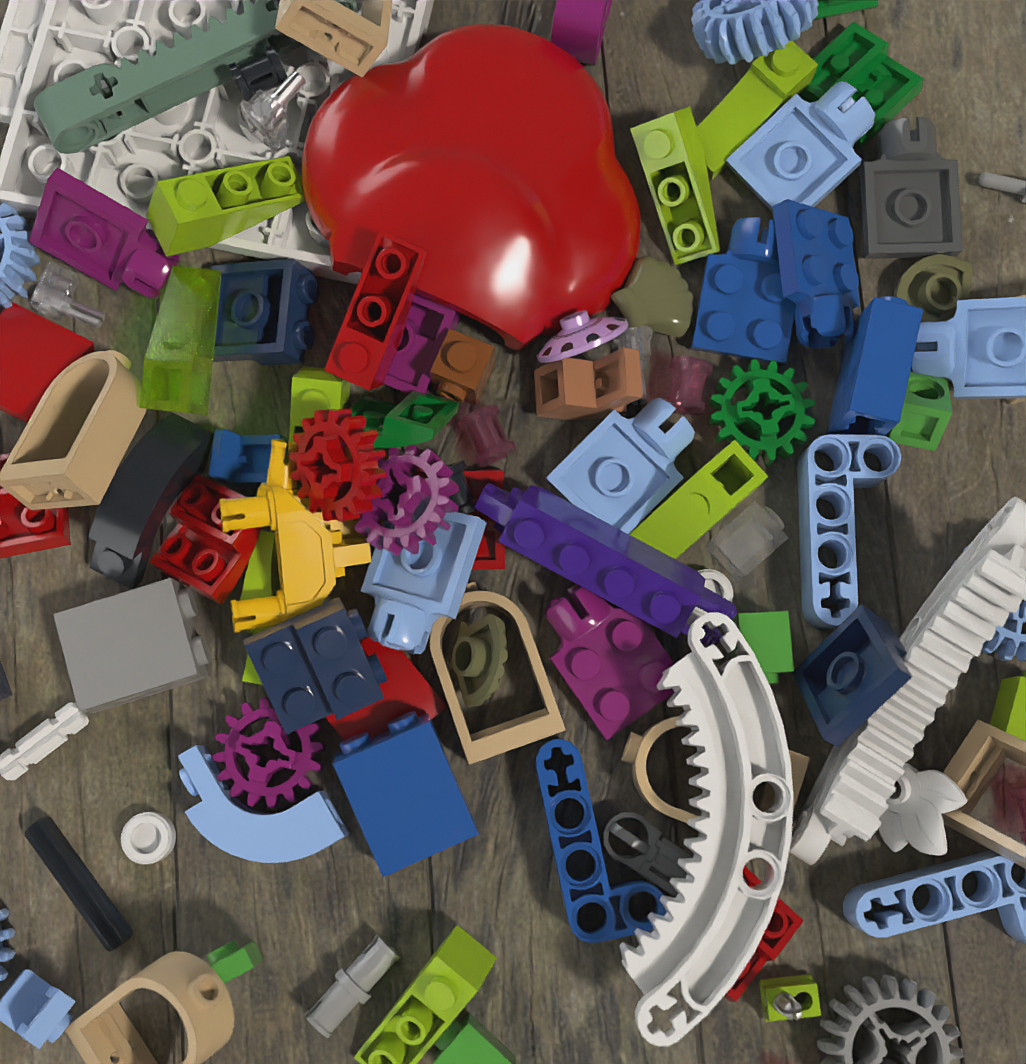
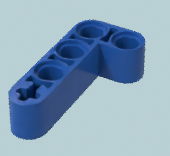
(584, 836)

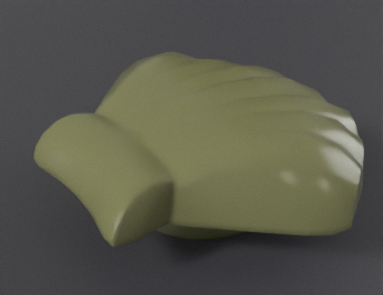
(936, 286)
(655, 298)
(479, 658)

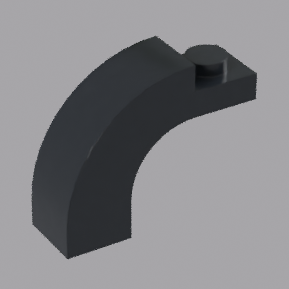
(142, 494)

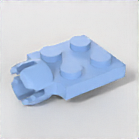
(804, 148)
(977, 349)
(624, 465)
(421, 587)

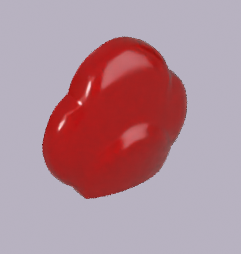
(490, 162)

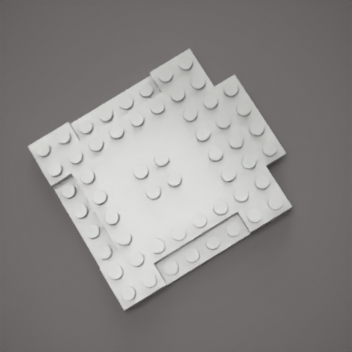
(60, 38)

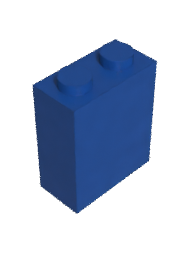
(875, 369)
(404, 792)

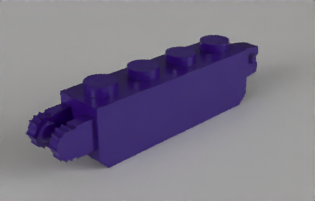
(602, 559)

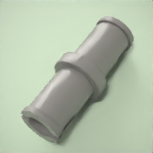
(352, 986)

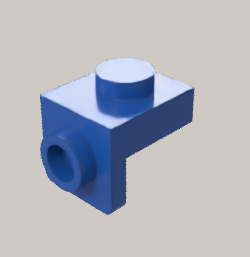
(240, 458)

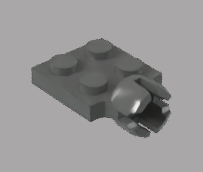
(910, 195)

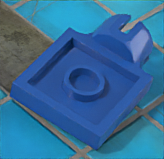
(817, 271)
(742, 299)

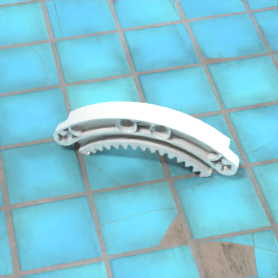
(939, 644)
(716, 916)

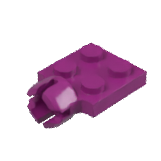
(100, 237)
(607, 659)

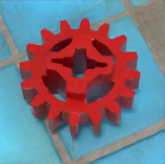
(337, 464)

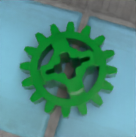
(759, 391)

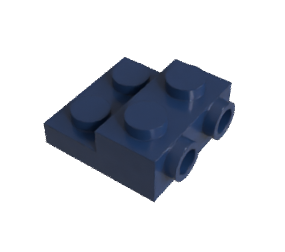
(265, 312)
(316, 665)
(852, 674)

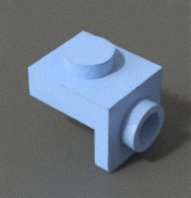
(35, 1009)

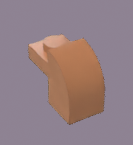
(588, 388)

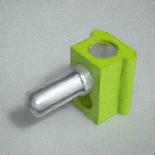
(779, 1000)

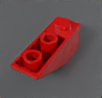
(377, 312)

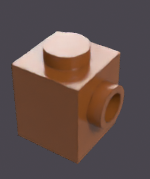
(462, 368)

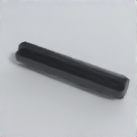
(78, 883)

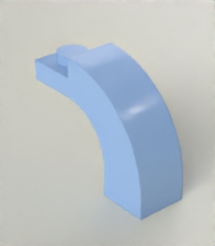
(252, 833)

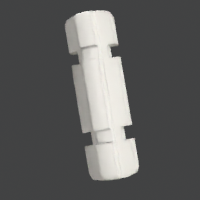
(41, 741)

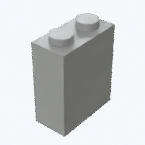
(132, 645)

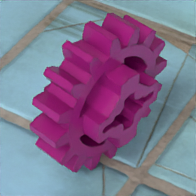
(409, 501)
(262, 775)

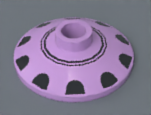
(580, 335)

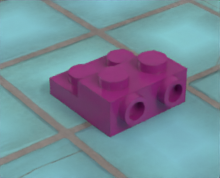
(420, 345)

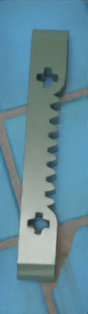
(83, 113)

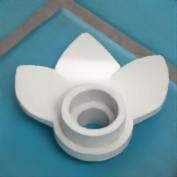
(918, 810)

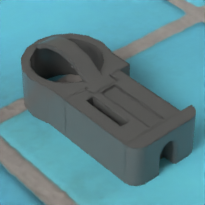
(656, 857)

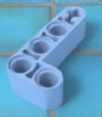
(838, 533)
(946, 899)

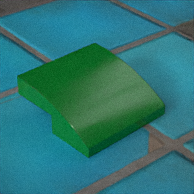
(864, 63)
(408, 423)

